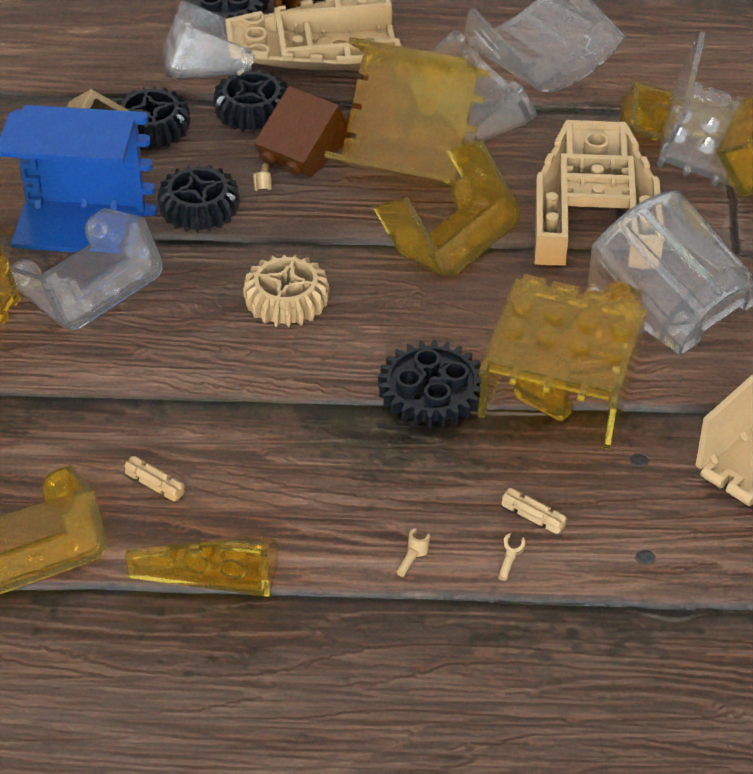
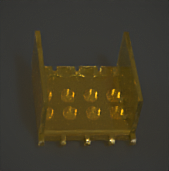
(410, 112)
(566, 344)

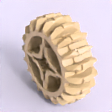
(286, 290)

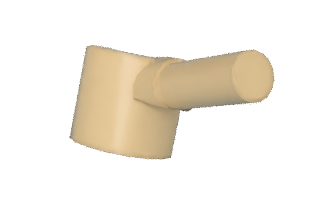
(262, 179)
(415, 549)
(509, 557)

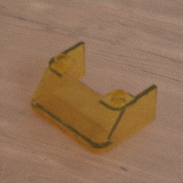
(482, 217)

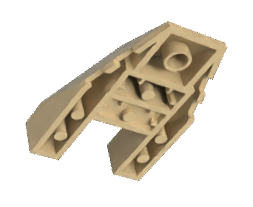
(587, 168)

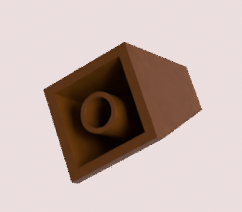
(302, 132)

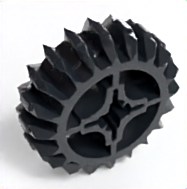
(248, 99)
(166, 115)
(198, 198)

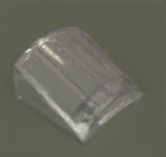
(547, 42)
(677, 263)

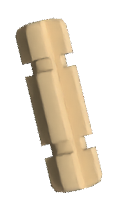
(154, 478)
(534, 510)

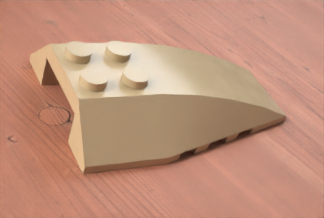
(314, 33)

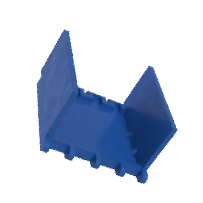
(74, 168)

